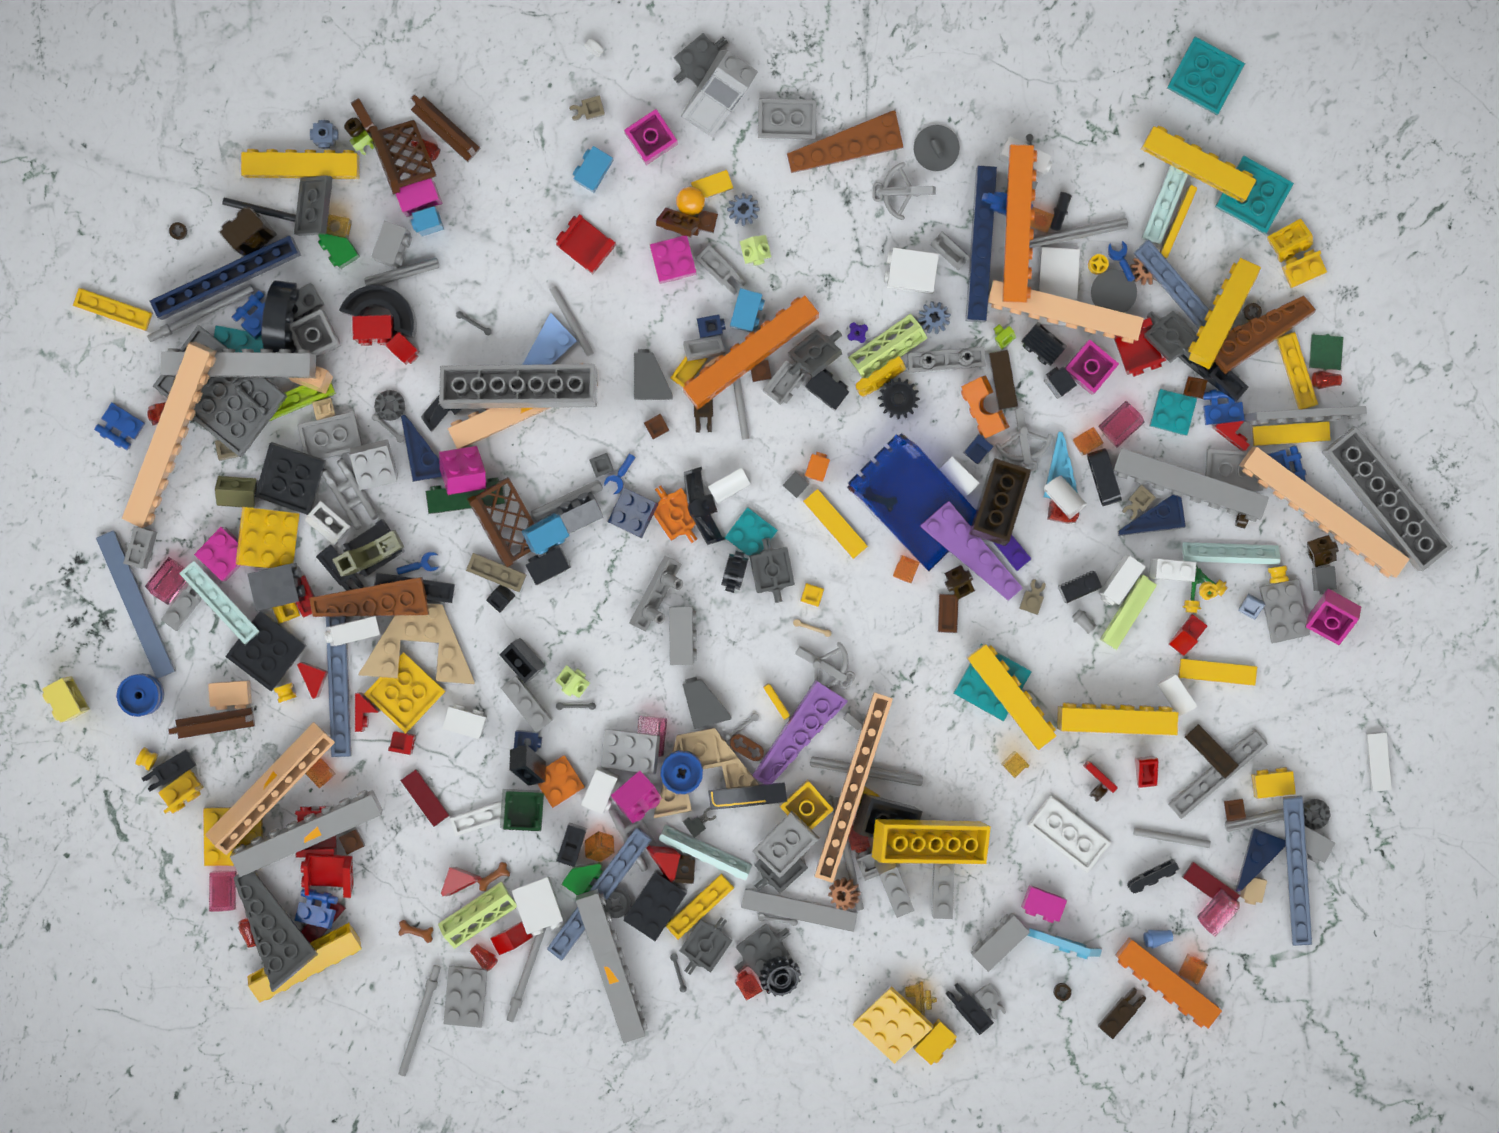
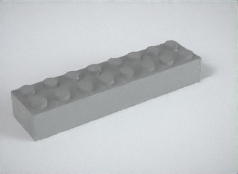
(518, 386)
(1387, 499)

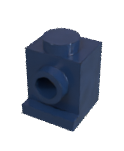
(705, 321)
(520, 736)

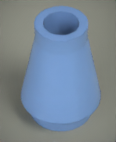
(1155, 938)

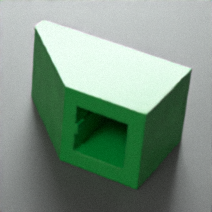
(339, 248)
(580, 877)

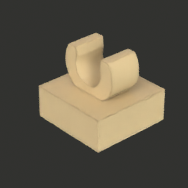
(323, 409)

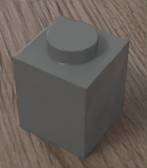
(1324, 578)

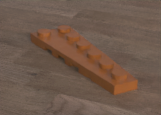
(862, 140)
(1259, 332)
(387, 599)

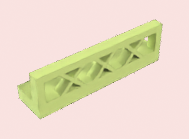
(890, 349)
(1128, 611)
(475, 913)

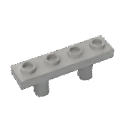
(946, 359)
(655, 593)

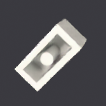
(327, 523)
(465, 721)

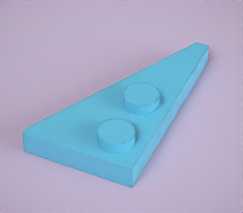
(1061, 463)
(1066, 945)

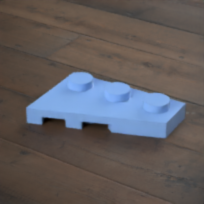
(550, 343)

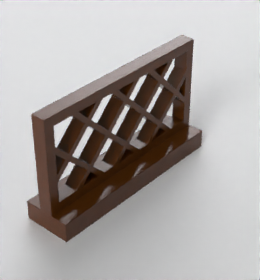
(444, 128)
(388, 163)
(491, 529)
(213, 723)

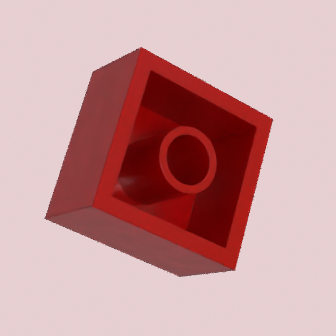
(373, 329)

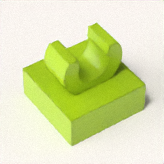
(361, 141)
(1003, 336)

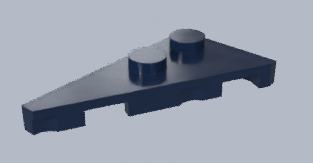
(421, 458)
(1162, 517)
(1259, 853)

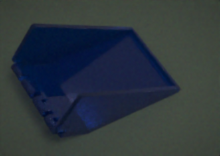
(912, 490)

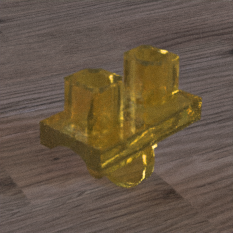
(917, 991)

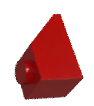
(403, 348)

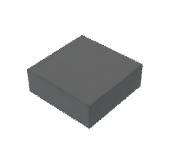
(601, 465)
(796, 484)

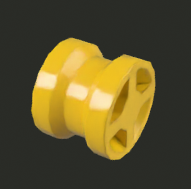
(1100, 262)
(1278, 574)
(285, 692)
(146, 759)

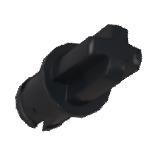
(1060, 211)

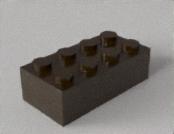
(247, 232)
(1000, 502)

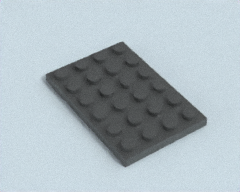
(224, 410)

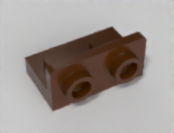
(678, 222)

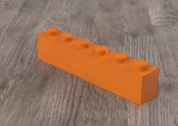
(1168, 982)

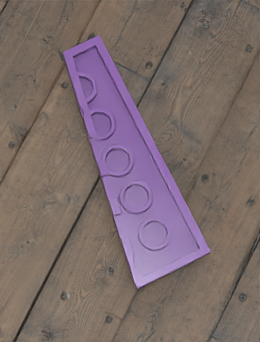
(952, 532)
(808, 719)

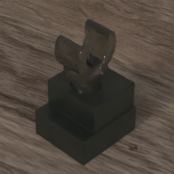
(696, 825)

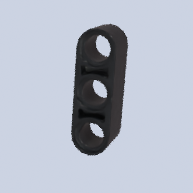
(1104, 477)

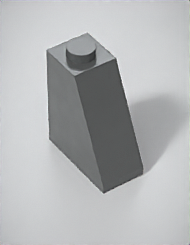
(648, 378)
(703, 704)

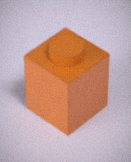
(817, 466)

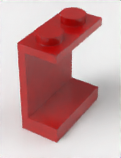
(585, 243)
(1140, 353)
(326, 847)
(328, 871)

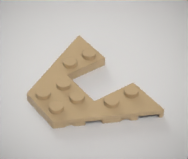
(420, 628)
(712, 752)

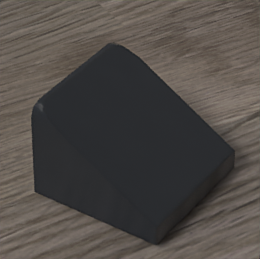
(500, 598)

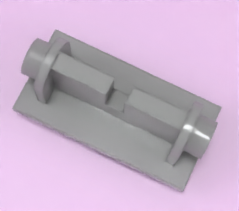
(950, 250)

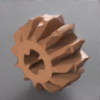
(1140, 273)
(851, 893)

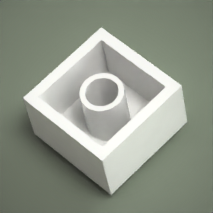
(599, 791)

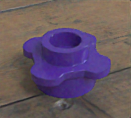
(861, 336)

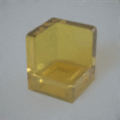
(1014, 764)

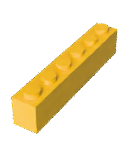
(1198, 163)
(300, 165)
(1224, 313)
(1011, 696)
(330, 950)

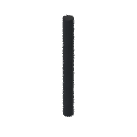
(259, 209)

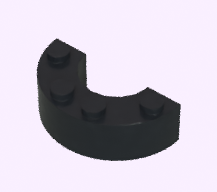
(382, 296)
(279, 316)

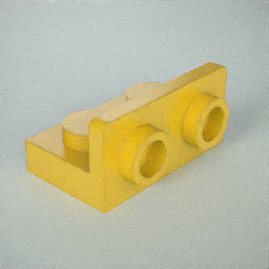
(1291, 240)
(1304, 269)

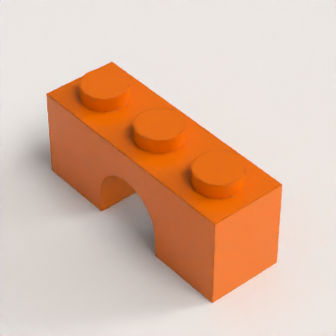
(988, 422)

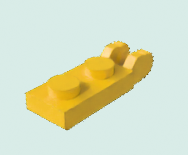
(879, 377)

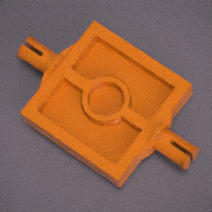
(674, 514)

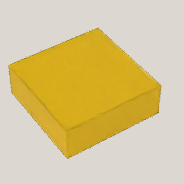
(812, 595)

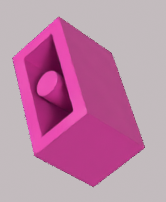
(1043, 903)

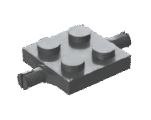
(697, 58)
(1170, 336)
(815, 353)
(772, 570)
(772, 879)
(705, 945)
(761, 947)

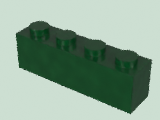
(439, 501)

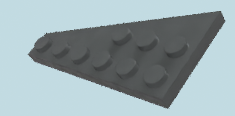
(276, 936)

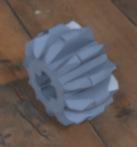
(737, 205)
(928, 320)

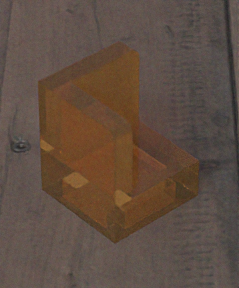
(1087, 441)
(906, 569)
(320, 773)
(599, 846)
(1193, 969)

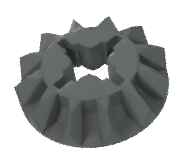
(387, 414)
(1324, 812)
(625, 901)

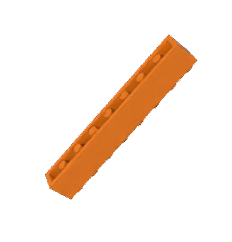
(1018, 223)
(750, 352)

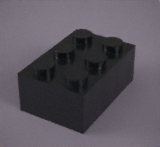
(875, 808)
(655, 905)

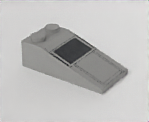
(719, 92)

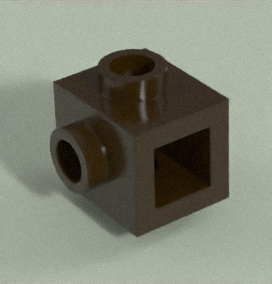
(1322, 551)
(956, 579)

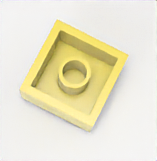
(65, 699)

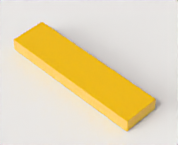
(1178, 220)
(112, 309)
(1297, 371)
(1291, 433)
(835, 523)
(1217, 672)
(699, 906)

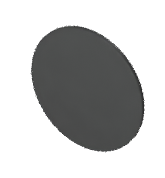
(936, 148)
(1113, 291)

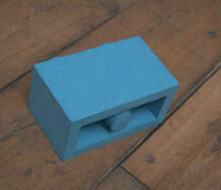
(592, 169)
(427, 221)
(746, 310)
(545, 534)

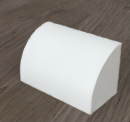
(959, 476)
(729, 485)
(1064, 496)
(1177, 694)

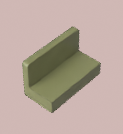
(235, 491)

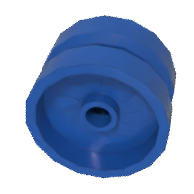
(151, 691)
(681, 783)

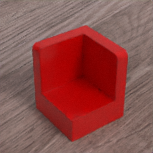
(402, 743)

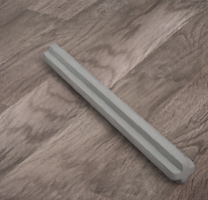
(1079, 232)
(873, 773)

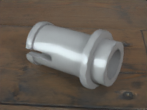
(1084, 621)

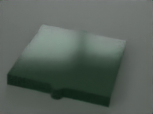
(1326, 352)

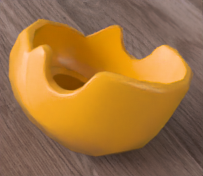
(690, 201)

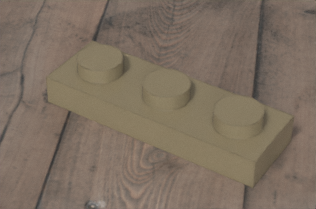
(496, 572)

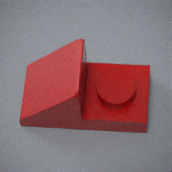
(1228, 431)
(1188, 634)
(362, 706)

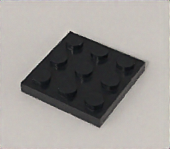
(290, 478)
(267, 654)

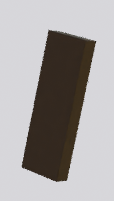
(1003, 379)
(1211, 751)

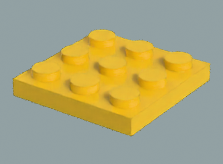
(266, 538)
(405, 697)
(212, 854)
(893, 1024)

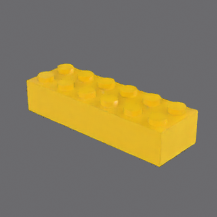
(1117, 720)
(930, 841)

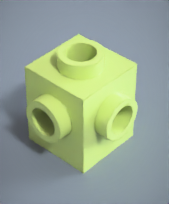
(755, 250)
(575, 684)

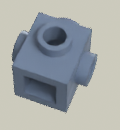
(328, 139)

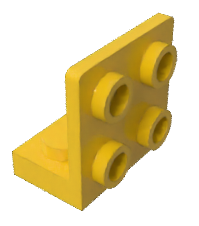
(180, 790)

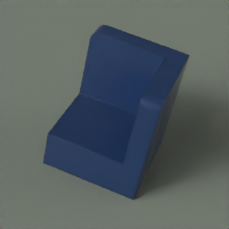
(978, 449)

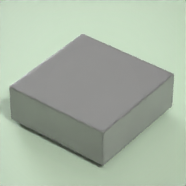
(852, 721)

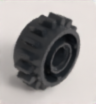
(901, 388)
(734, 571)
(773, 969)

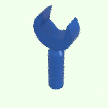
(1115, 255)
(621, 472)
(417, 565)

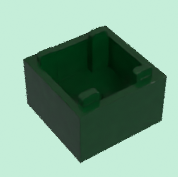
(521, 810)

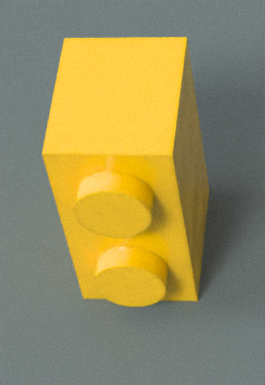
(1273, 784)
(935, 1042)

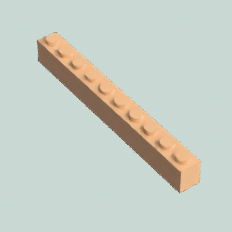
(169, 434)
(1324, 512)
(853, 787)

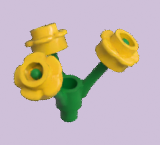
(1206, 590)

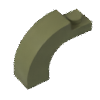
(368, 555)

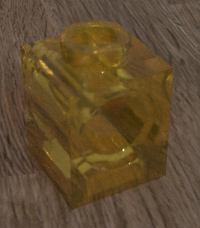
(345, 226)

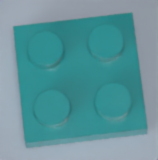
(1173, 412)
(749, 532)

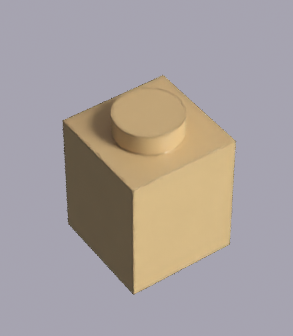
(1254, 891)

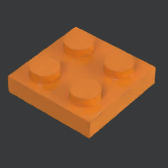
(560, 781)

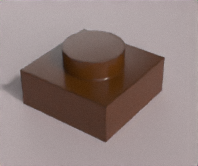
(708, 221)
(761, 371)
(1195, 387)
(656, 426)
(1234, 810)
(351, 841)

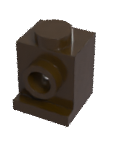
(688, 877)

